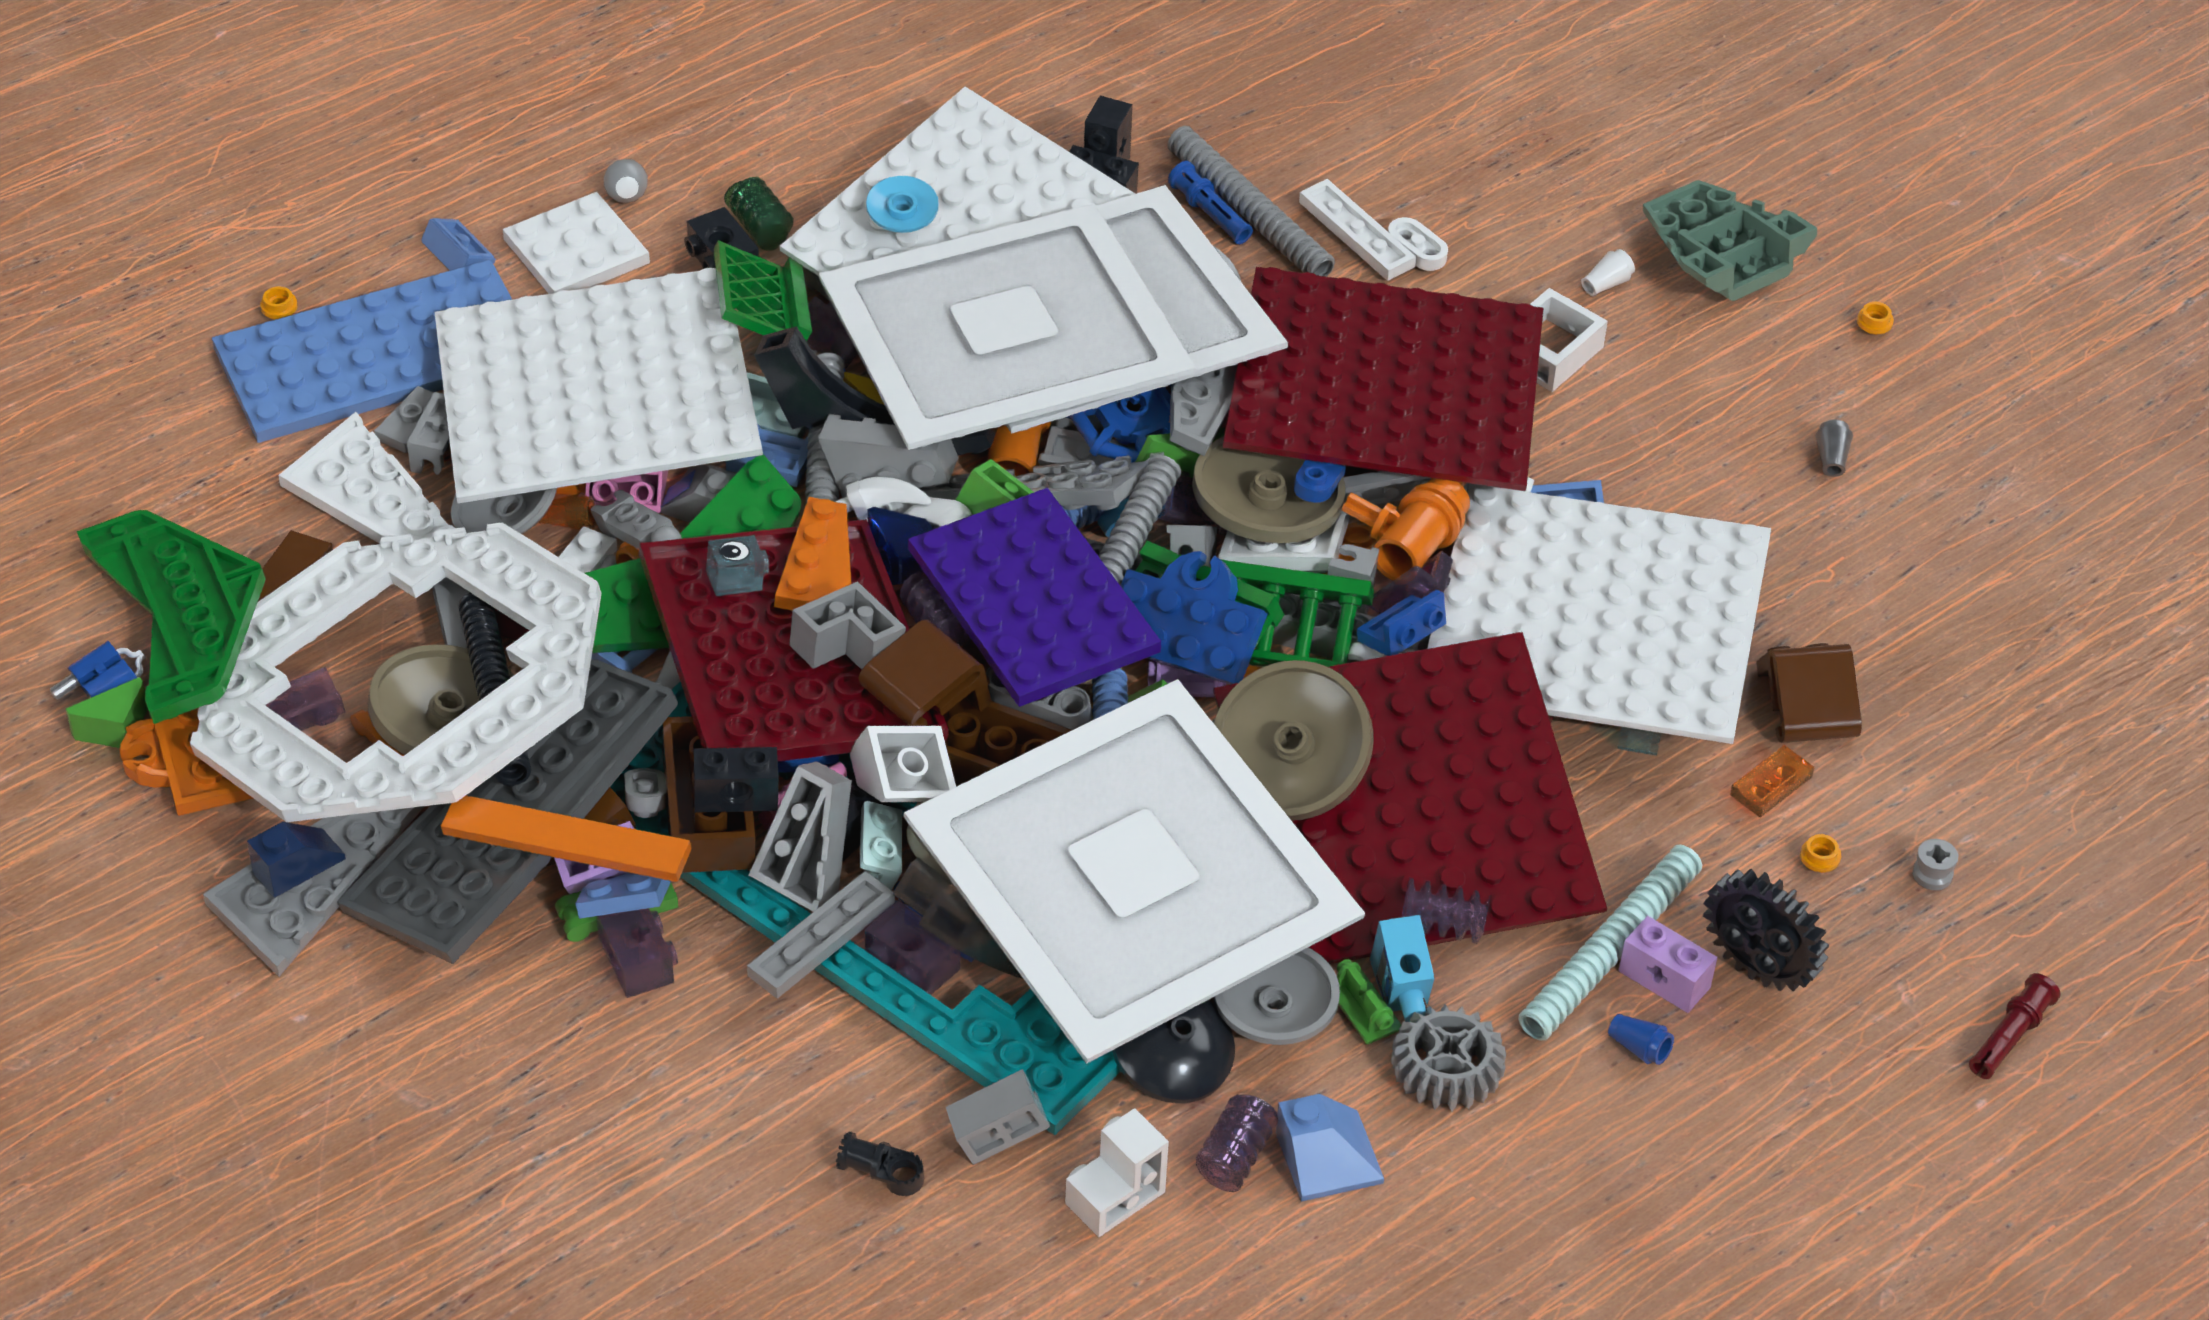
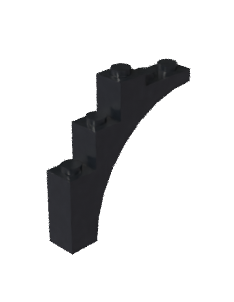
(812, 392)

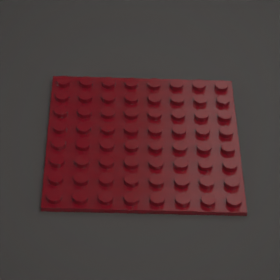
(1391, 380)
(1455, 795)

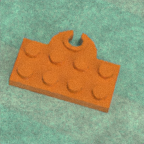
(174, 764)

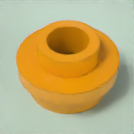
(278, 303)
(1875, 318)
(1820, 853)

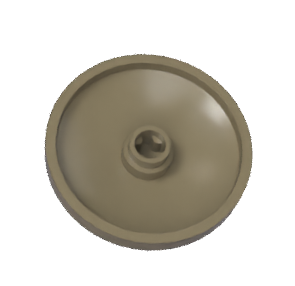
(1257, 498)
(420, 693)
(1299, 734)

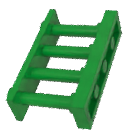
(1312, 590)

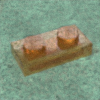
(1772, 781)

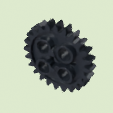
(1765, 930)

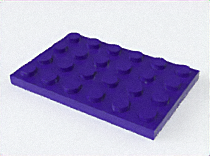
(1034, 596)

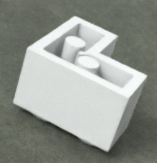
(1123, 1176)

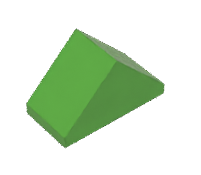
(107, 715)

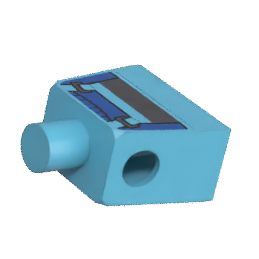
(1403, 965)

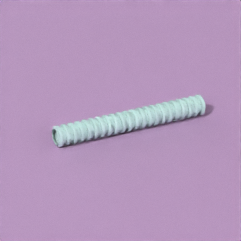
(1606, 944)

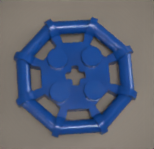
(1125, 424)

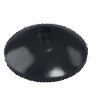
(1179, 1065)

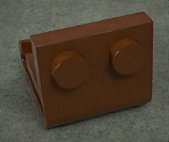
(924, 673)
(1813, 691)

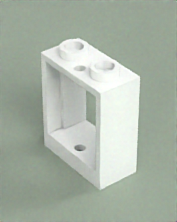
(1577, 320)

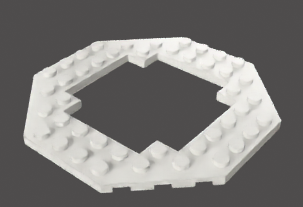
(307, 781)

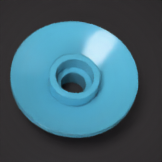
(902, 204)

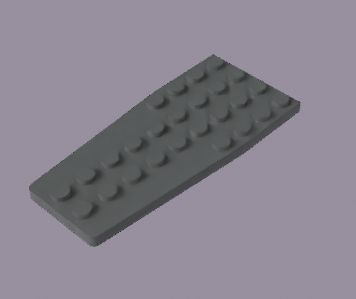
(450, 889)

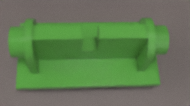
(1364, 1004)

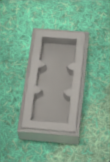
(401, 422)

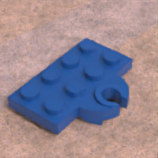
(1198, 620)

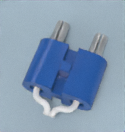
(99, 671)

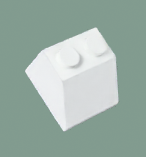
(902, 763)

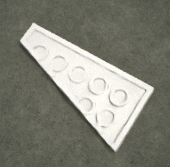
(362, 485)

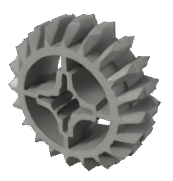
(1447, 1070)

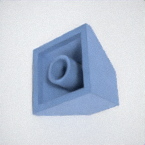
(1325, 1147)

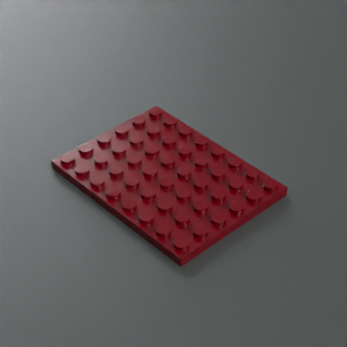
(738, 657)

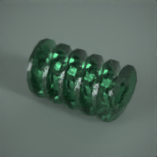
(759, 212)

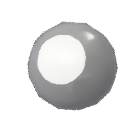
(625, 180)

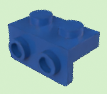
(1404, 624)

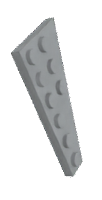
(1200, 408)
(1070, 483)
(284, 925)

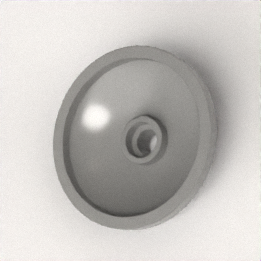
(516, 511)
(1300, 989)

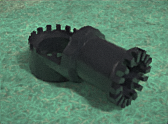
(881, 1162)

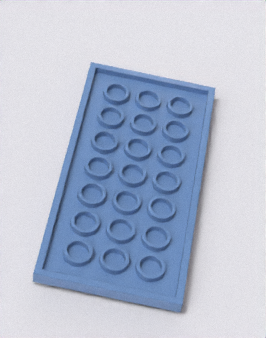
(348, 352)

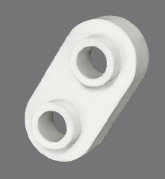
(1425, 245)

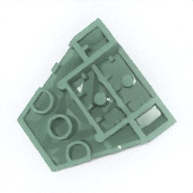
(1728, 242)

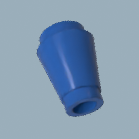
(1643, 1038)

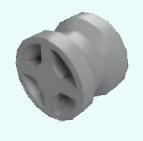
(1935, 864)

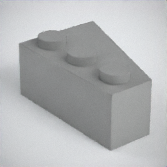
(877, 450)
(807, 837)

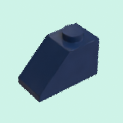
(291, 855)

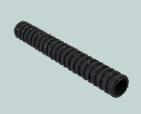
(489, 668)

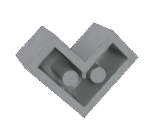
(843, 624)

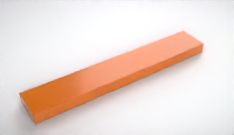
(567, 837)

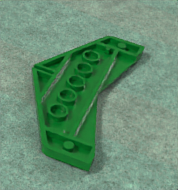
(749, 502)
(197, 598)

